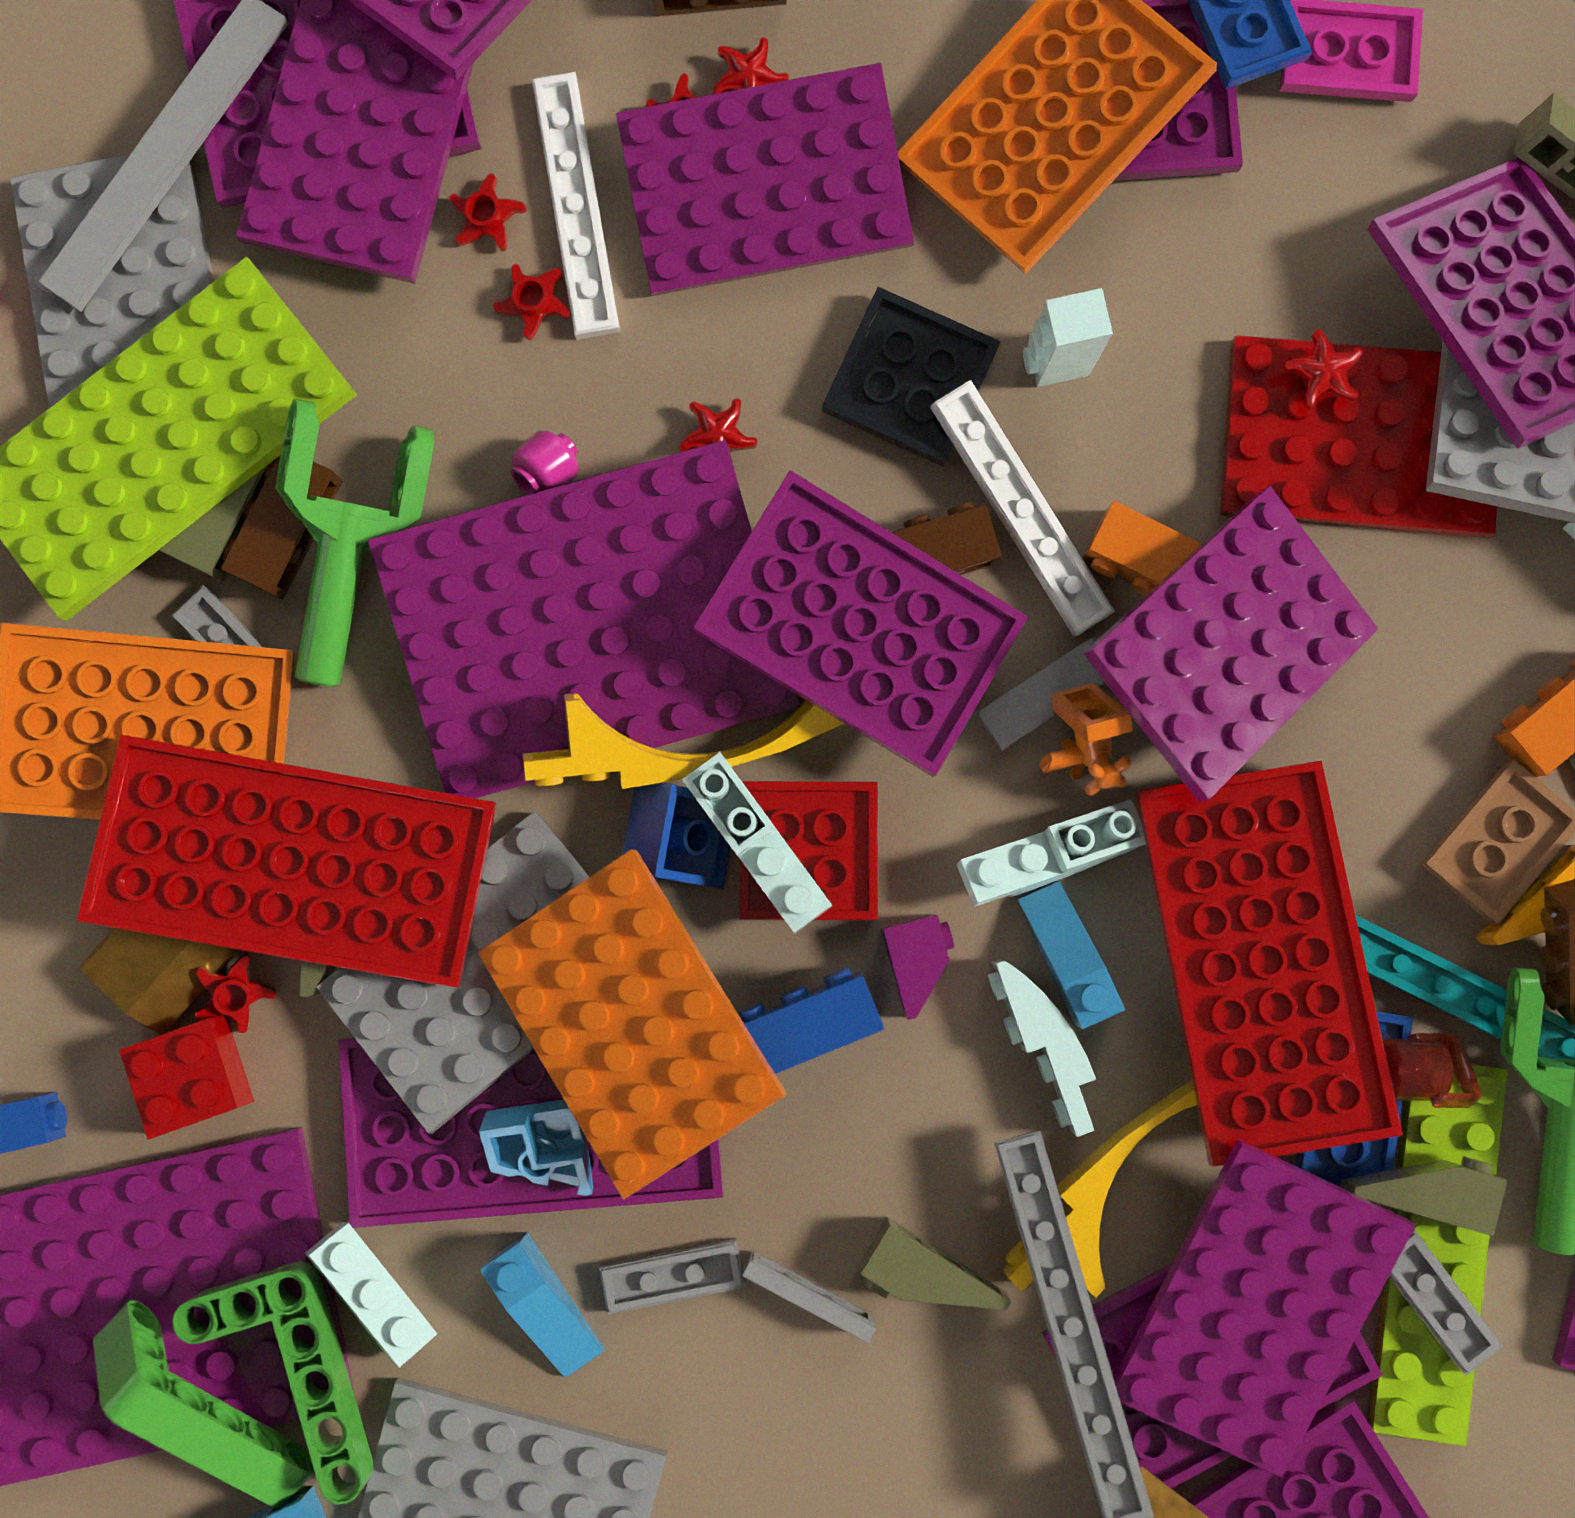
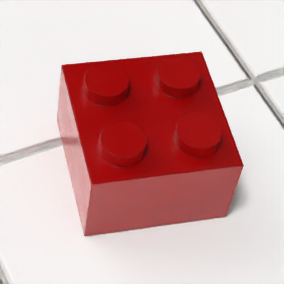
(186, 1076)

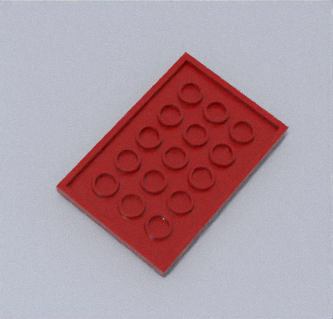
(1343, 457)

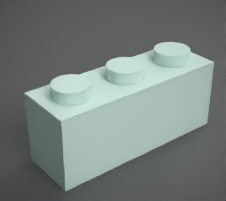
(1068, 338)
(371, 1293)

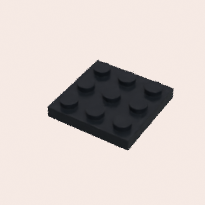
(900, 367)

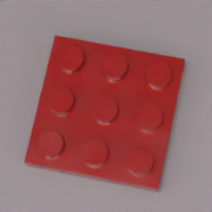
(833, 836)

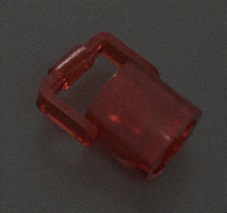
(1424, 1069)

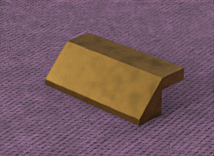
(152, 974)

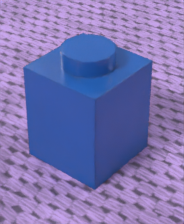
(31, 1122)

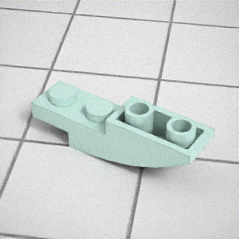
(757, 842)
(1052, 854)
(1040, 1025)

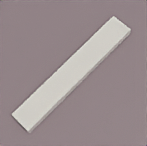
(575, 206)
(1022, 508)

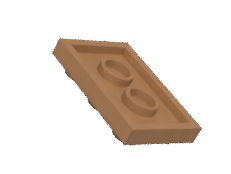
(1502, 842)

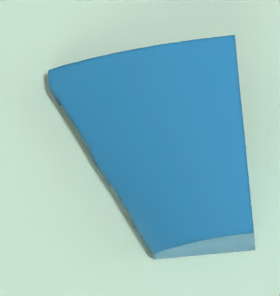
(539, 1144)

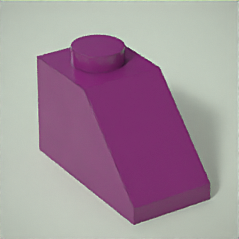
(917, 959)

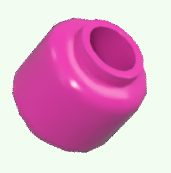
(544, 462)

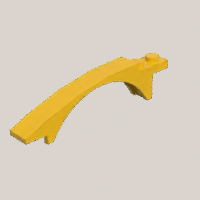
(600, 749)
(1087, 1189)

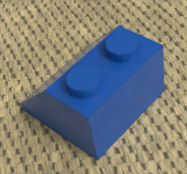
(676, 836)

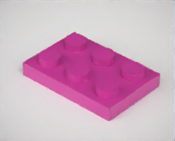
(1357, 51)

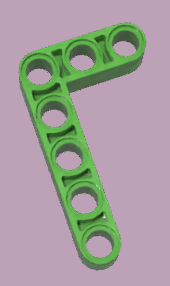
(300, 1359)
(186, 1420)

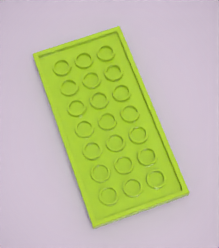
(158, 437)

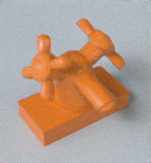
(1094, 721)

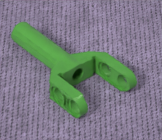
(341, 536)
(1555, 1085)

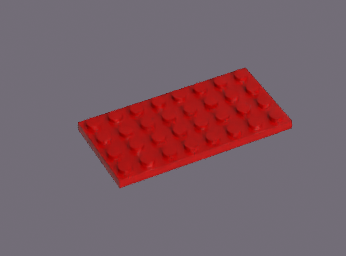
(288, 861)
(1268, 964)

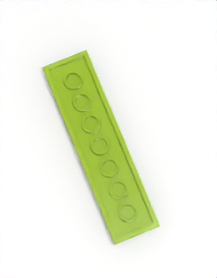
(1420, 1385)

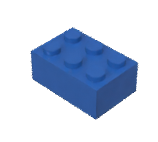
(813, 1021)

